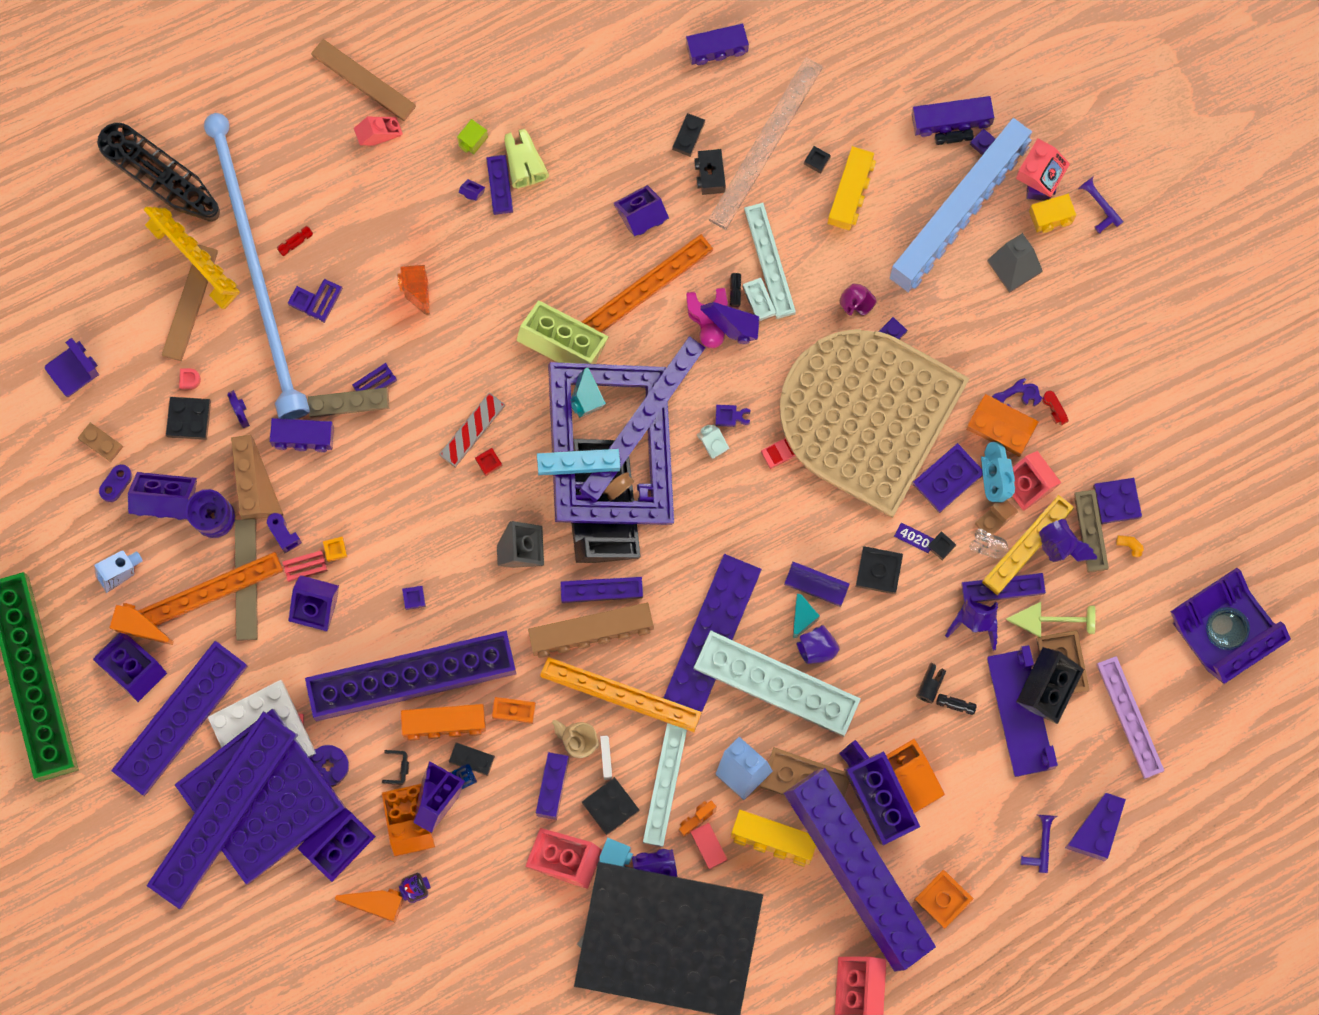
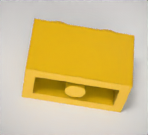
(1052, 213)

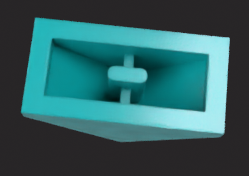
(804, 616)

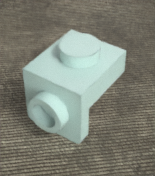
(713, 440)

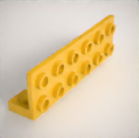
(163, 223)

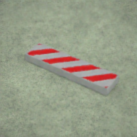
(472, 430)

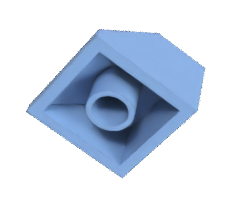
(742, 768)

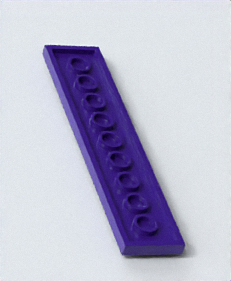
(222, 810)

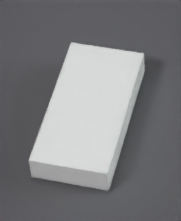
(606, 758)

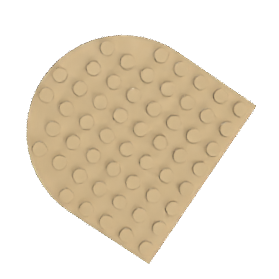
(867, 412)

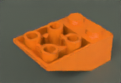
(915, 775)
(400, 813)

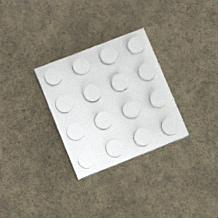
(240, 715)

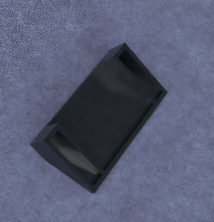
(603, 540)

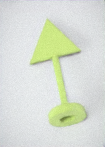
(1031, 619)

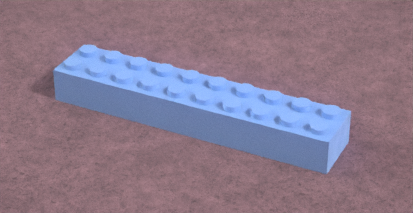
(961, 205)

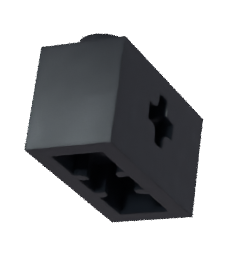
(713, 161)

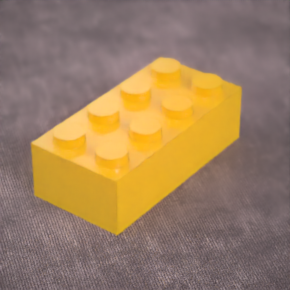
(773, 837)

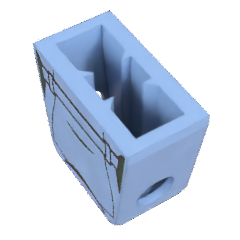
(116, 569)

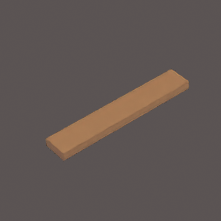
(363, 80)
(187, 310)

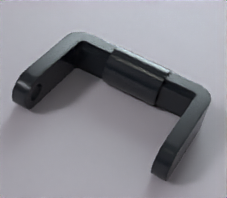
(404, 767)

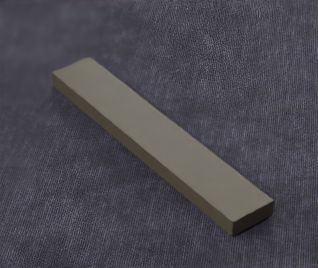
(246, 598)

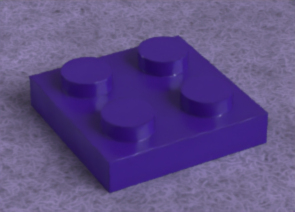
(1117, 500)

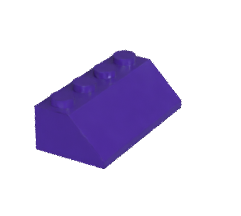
(882, 798)

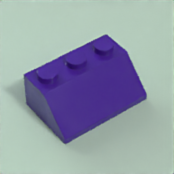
(160, 495)
(336, 844)

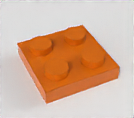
(943, 899)

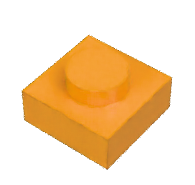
(335, 549)

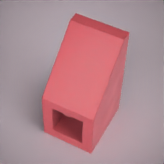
(377, 130)

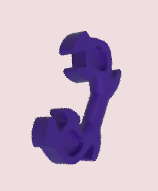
(1029, 391)

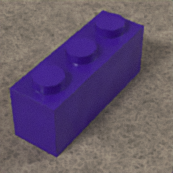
(717, 44)
(301, 434)
(552, 786)

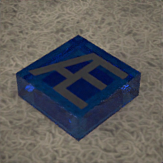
(466, 774)

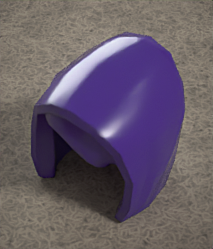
(818, 646)

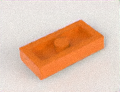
(513, 710)

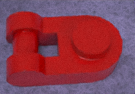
(1058, 413)

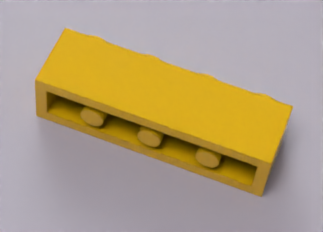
(851, 187)

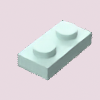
(759, 299)

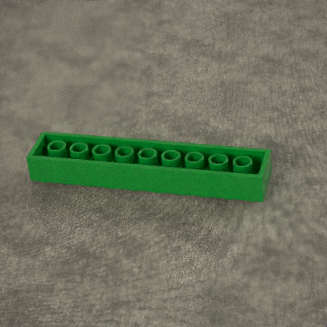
(33, 681)

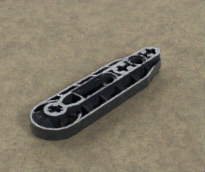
(167, 179)

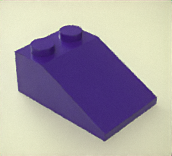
(130, 666)

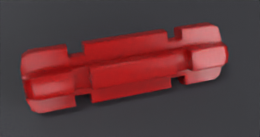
(295, 240)

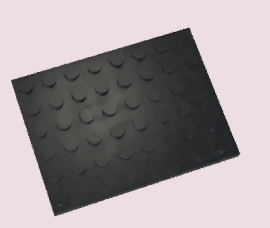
(668, 940)

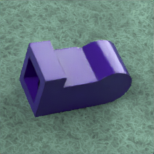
(278, 528)

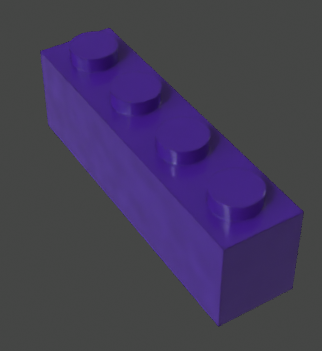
(952, 116)

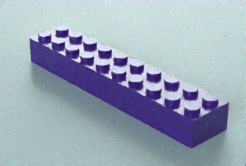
(410, 676)
(860, 870)

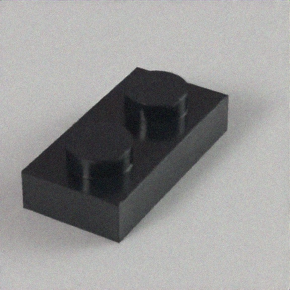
(688, 134)
(478, 760)

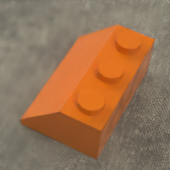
(1002, 425)

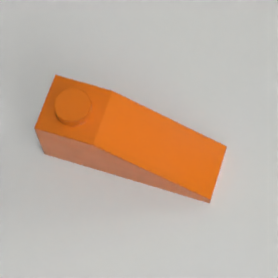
(132, 622)
(378, 903)

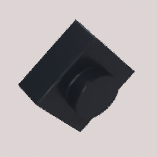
(817, 159)
(941, 545)

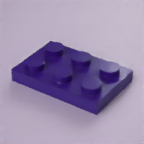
(948, 478)

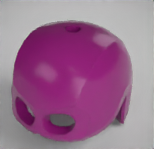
(857, 298)

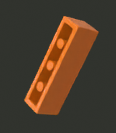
(443, 721)

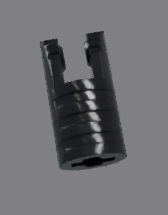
(929, 686)

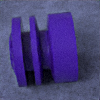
(201, 507)

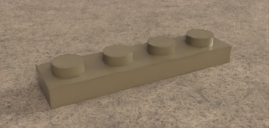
(348, 402)
(1091, 529)

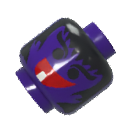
(414, 887)

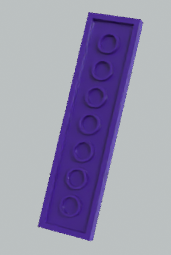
(720, 614)
(179, 718)

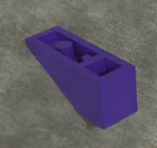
(733, 322)

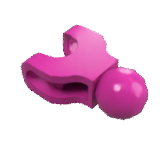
(710, 333)

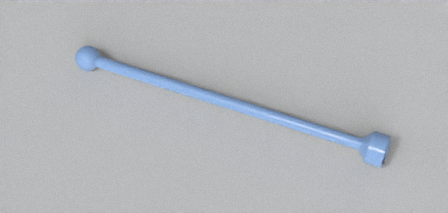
(290, 403)

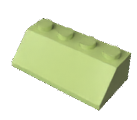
(560, 336)

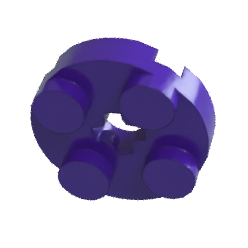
(336, 757)

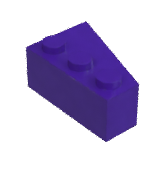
(436, 796)
(1099, 828)

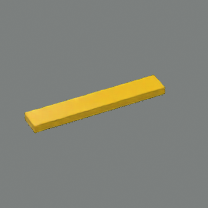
(1025, 546)

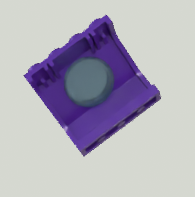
(1228, 627)

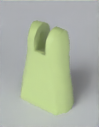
(524, 161)

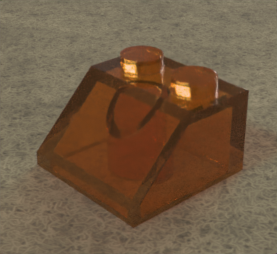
(414, 284)

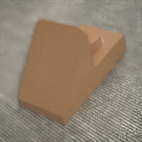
(996, 517)

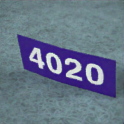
(913, 537)

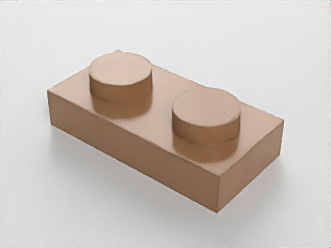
(100, 442)

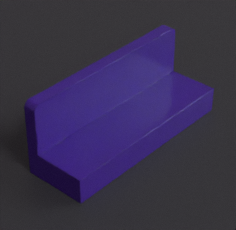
(816, 584)

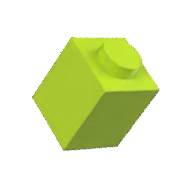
(472, 137)

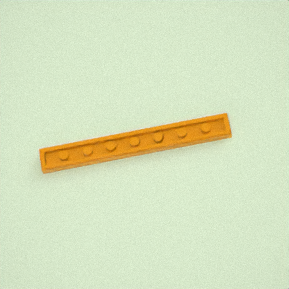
(621, 694)

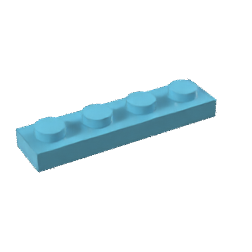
(578, 462)

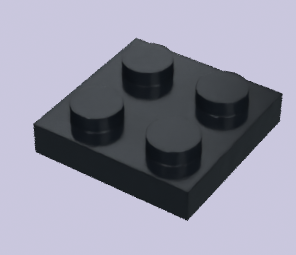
(188, 418)
(879, 570)
(610, 806)

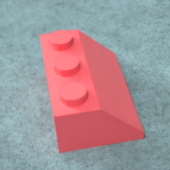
(860, 986)

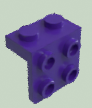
(72, 368)
(659, 862)

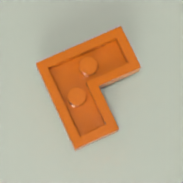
(702, 813)

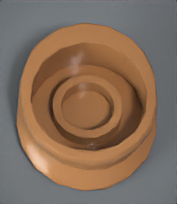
(618, 486)

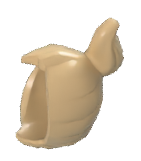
(578, 738)

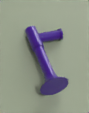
(1112, 217)
(1043, 861)

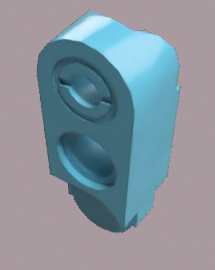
(997, 473)

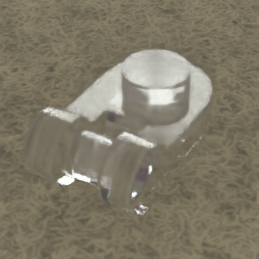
(996, 547)

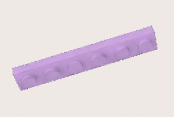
(1130, 717)

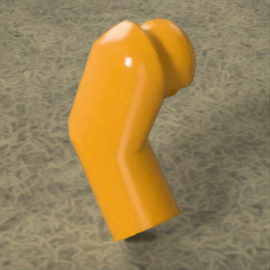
(1132, 543)

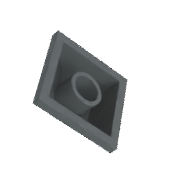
(1015, 263)
(521, 546)

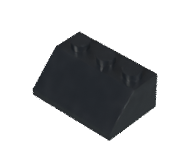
(1050, 685)

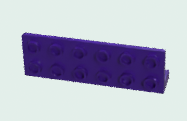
(1022, 729)

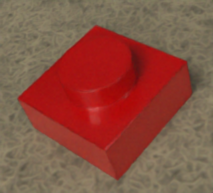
(488, 461)

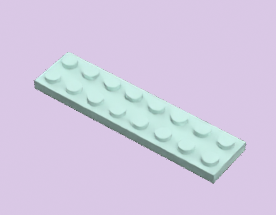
(777, 683)

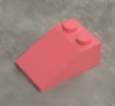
(564, 857)

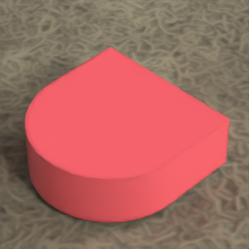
(189, 379)

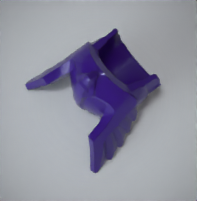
(1060, 542)
(977, 618)

